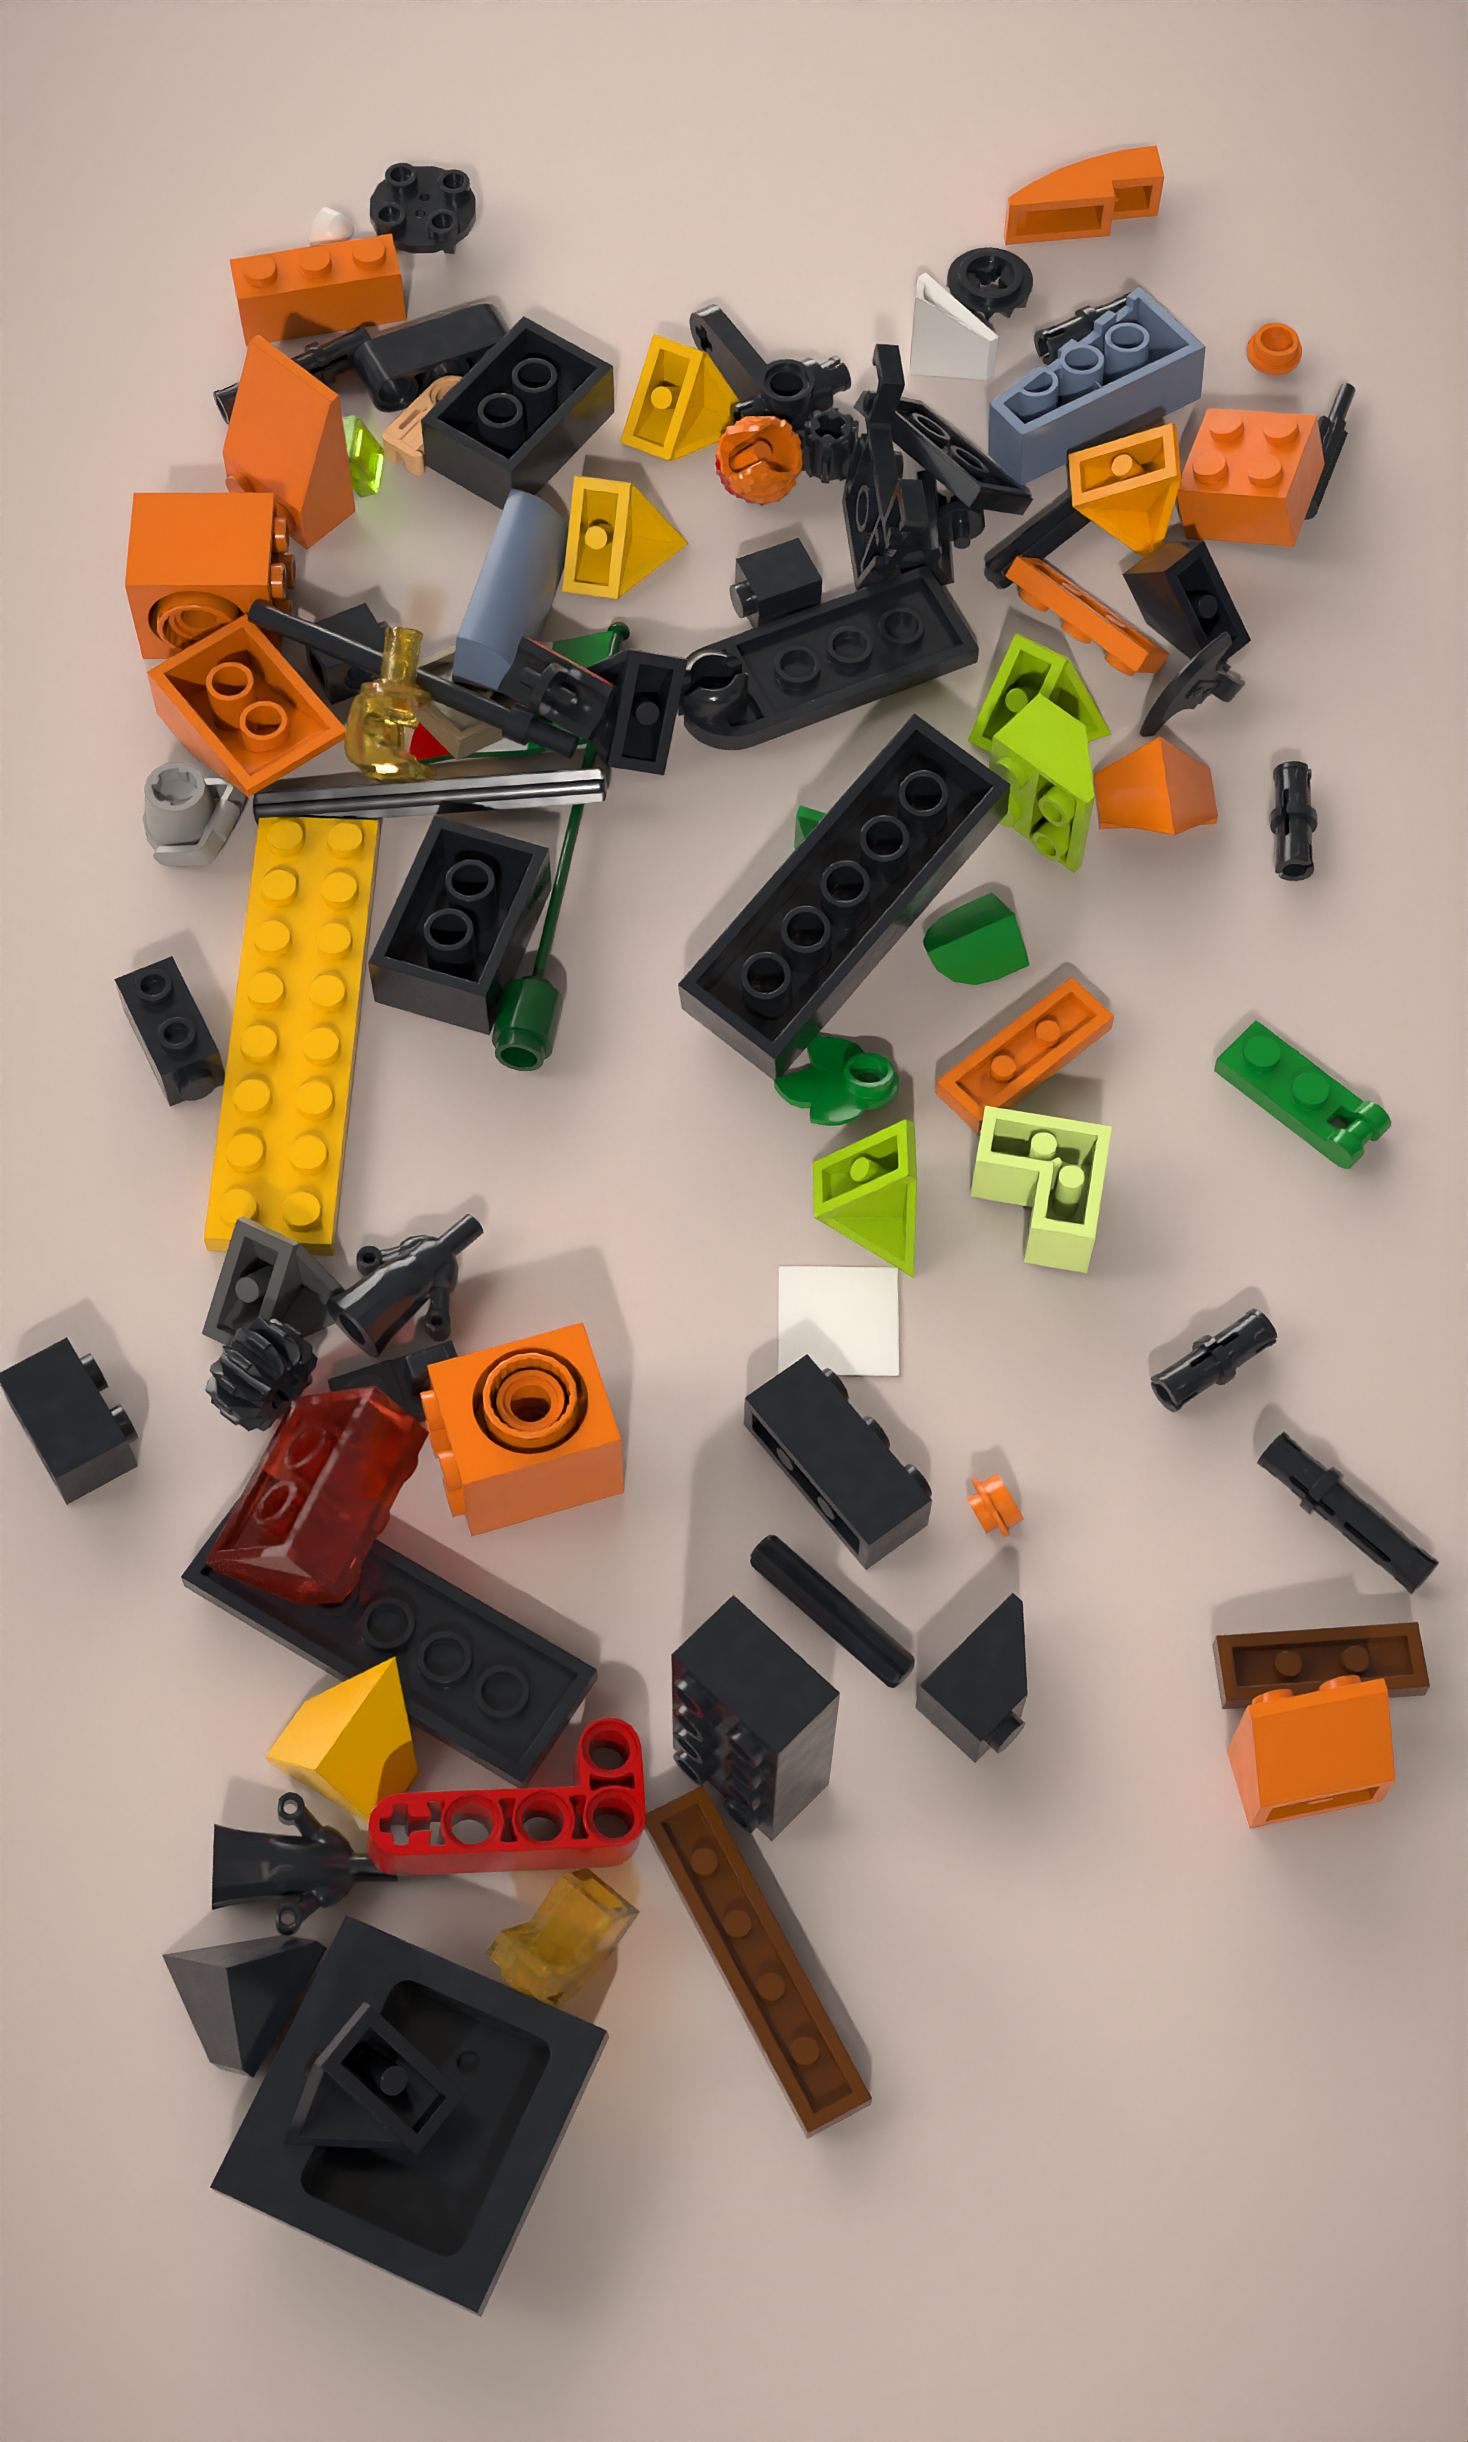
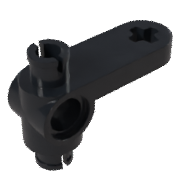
(777, 389)

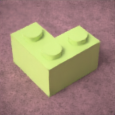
(1052, 1168)

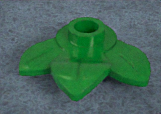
(840, 1082)

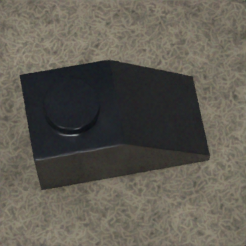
(1185, 598)
(981, 1685)

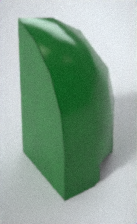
(976, 942)

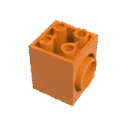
(203, 565)
(523, 1429)

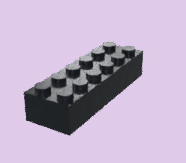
(844, 897)

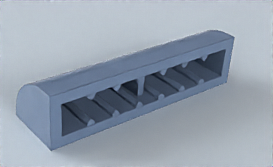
(511, 590)

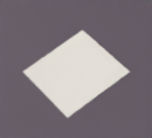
(840, 1319)

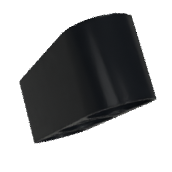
(407, 361)

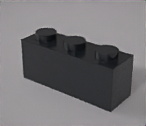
(838, 1460)

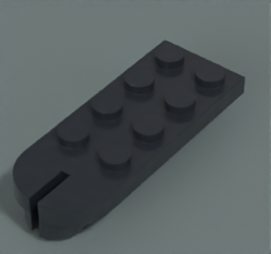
(823, 661)

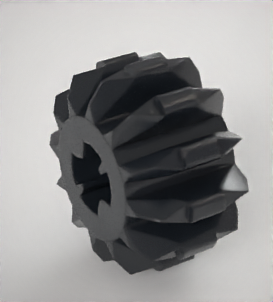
(261, 1373)

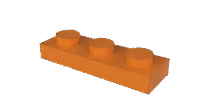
(1086, 617)
(1025, 1053)

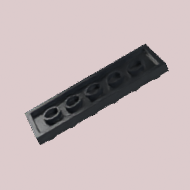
(460, 1663)

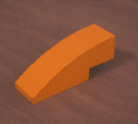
(1086, 197)

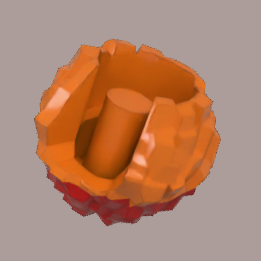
(759, 459)

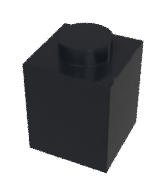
(775, 583)

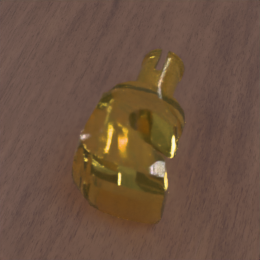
(382, 710)

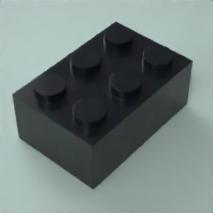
(518, 414)
(460, 924)

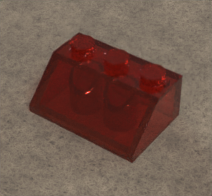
(320, 1495)

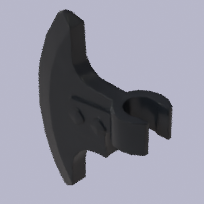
(1193, 684)

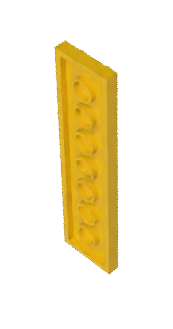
(295, 1031)

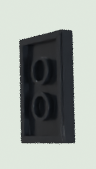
(953, 459)

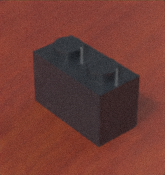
(68, 1419)

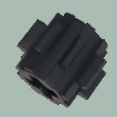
(828, 444)

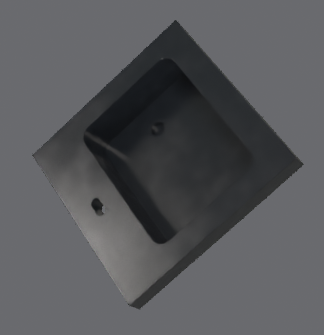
(462, 2201)

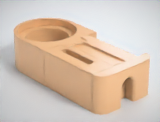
(404, 435)

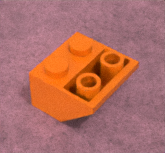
(1313, 1750)

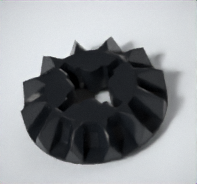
(984, 267)

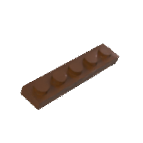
(756, 1962)

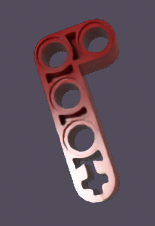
(506, 1810)

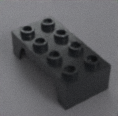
(752, 1719)

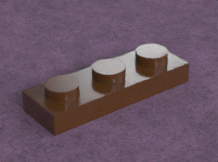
(1309, 1657)

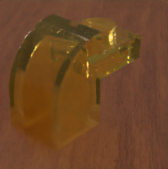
(564, 1938)

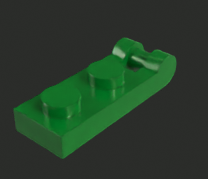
(1301, 1095)

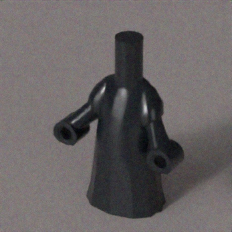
(400, 1285)
(279, 1866)

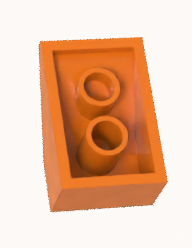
(289, 442)
(242, 707)

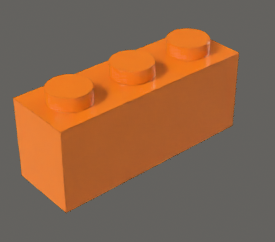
(319, 289)

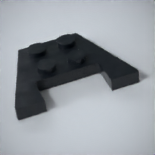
(879, 507)

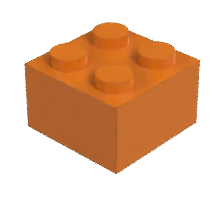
(1250, 477)

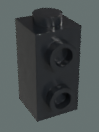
(171, 1031)

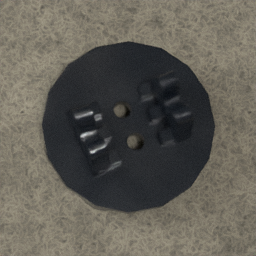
(423, 208)

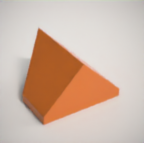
(1155, 791)

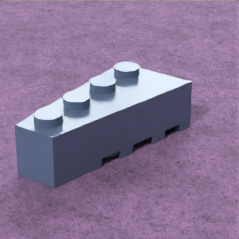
(1097, 390)

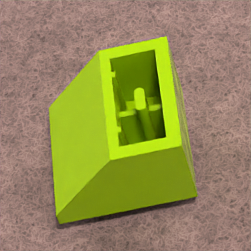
(1050, 778)

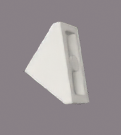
(949, 337)

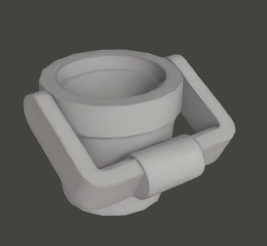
(184, 818)

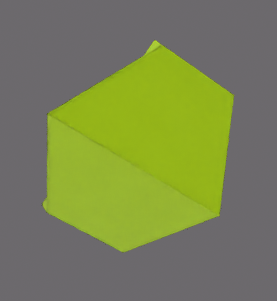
(1021, 677)
(872, 1193)

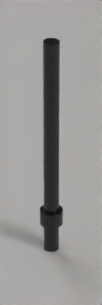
(516, 723)

